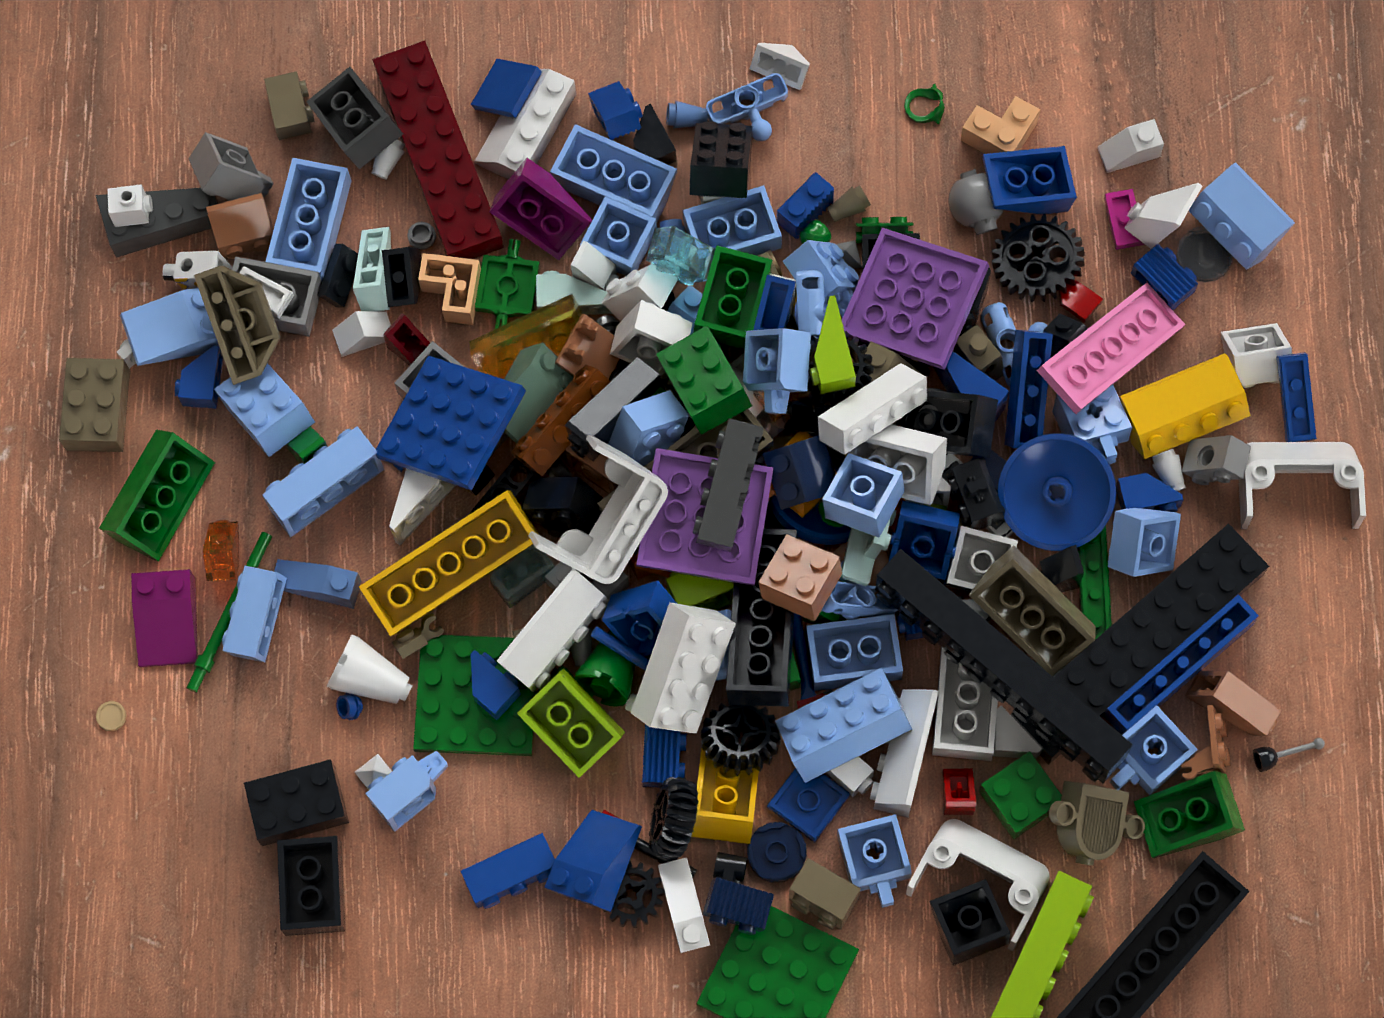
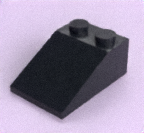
(960, 418)

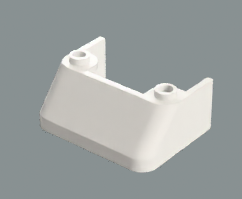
(1302, 457)
(620, 525)
(1026, 874)

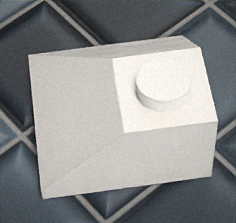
(1161, 214)

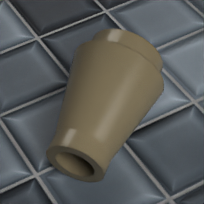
(850, 203)

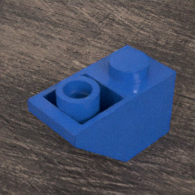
(1147, 493)
(490, 687)

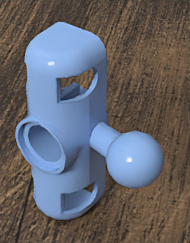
(754, 91)
(810, 302)
(1002, 329)
(855, 601)

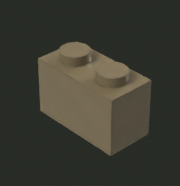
(288, 105)

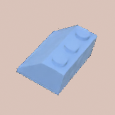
(1241, 216)

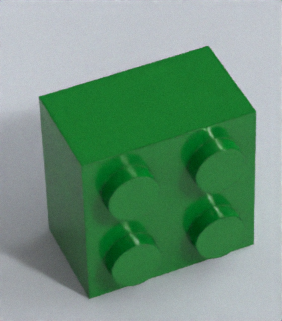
(1020, 795)

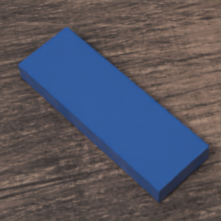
(1296, 397)

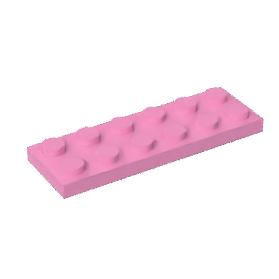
(1111, 348)

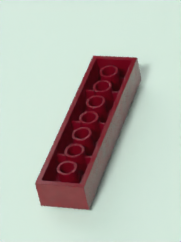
(438, 152)

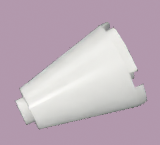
(368, 674)

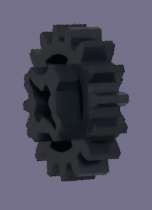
(644, 887)

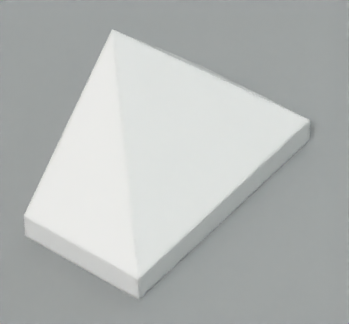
(782, 60)

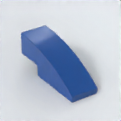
(775, 303)

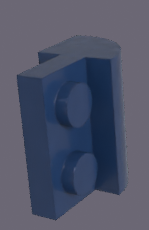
(800, 471)

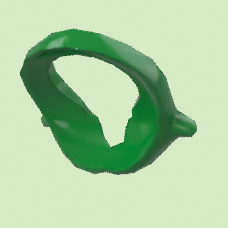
(930, 93)

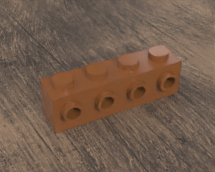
(549, 435)

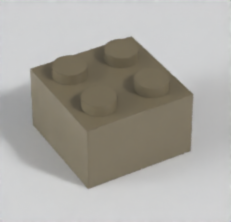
(823, 895)

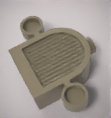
(1093, 821)

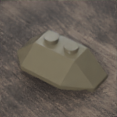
(239, 320)

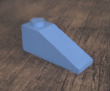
(320, 582)

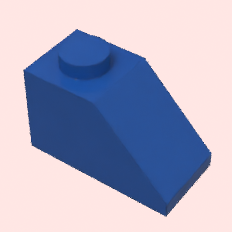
(200, 379)

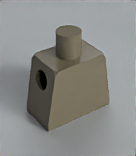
(980, 352)

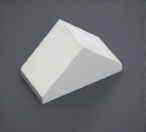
(361, 331)
(1011, 738)

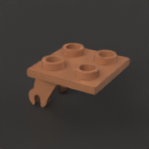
(590, 346)
(1214, 756)

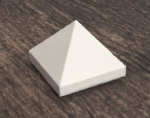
(372, 770)

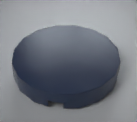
(776, 852)

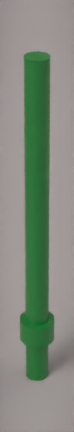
(205, 661)

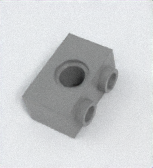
(1216, 459)

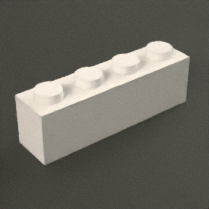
(872, 408)

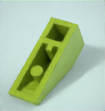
(832, 359)

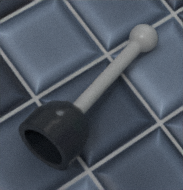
(1266, 757)

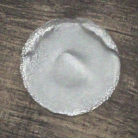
(1203, 255)

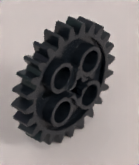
(1038, 257)

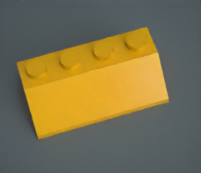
(1185, 406)

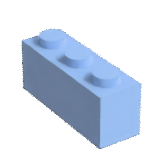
(254, 613)

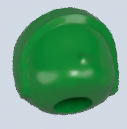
(815, 231)

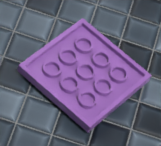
(914, 297)
(670, 538)

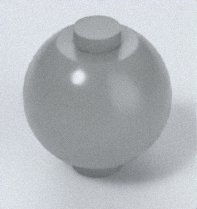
(972, 202)

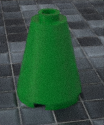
(606, 675)

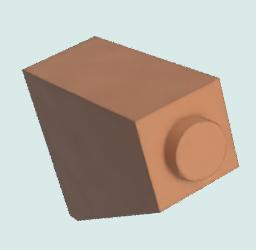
(1235, 701)

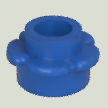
(349, 706)

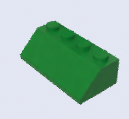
(157, 494)

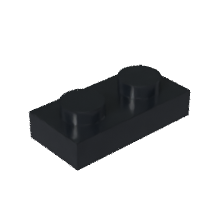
(339, 276)

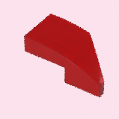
(1080, 301)

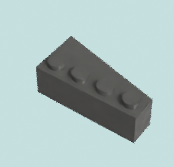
(174, 216)
(729, 484)

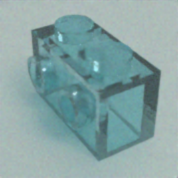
(680, 255)
(521, 575)

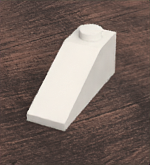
(683, 905)

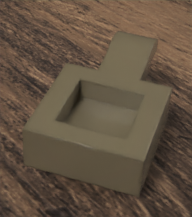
(412, 640)

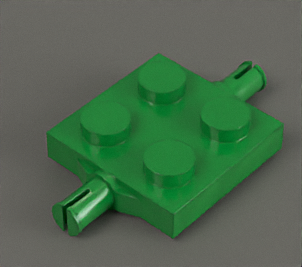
(507, 285)

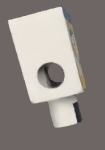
(192, 263)

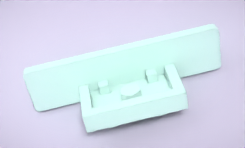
(862, 552)

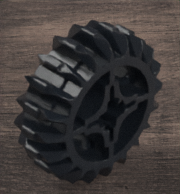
(861, 367)
(723, 731)
(673, 817)

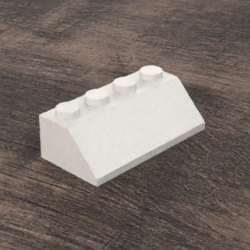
(532, 129)
(553, 631)
(905, 754)

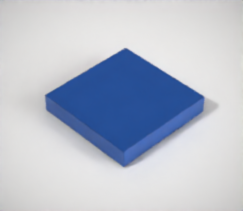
(506, 88)
(808, 805)

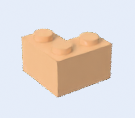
(996, 134)
(455, 279)

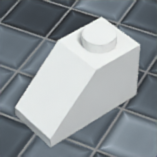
(1131, 146)
(593, 267)

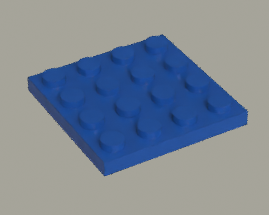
(450, 422)

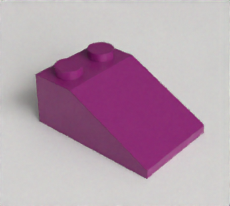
(540, 209)
(165, 617)

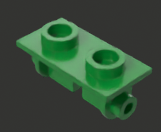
(871, 225)

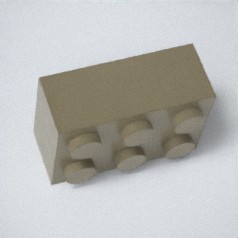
(94, 405)

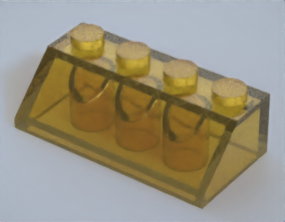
(551, 324)

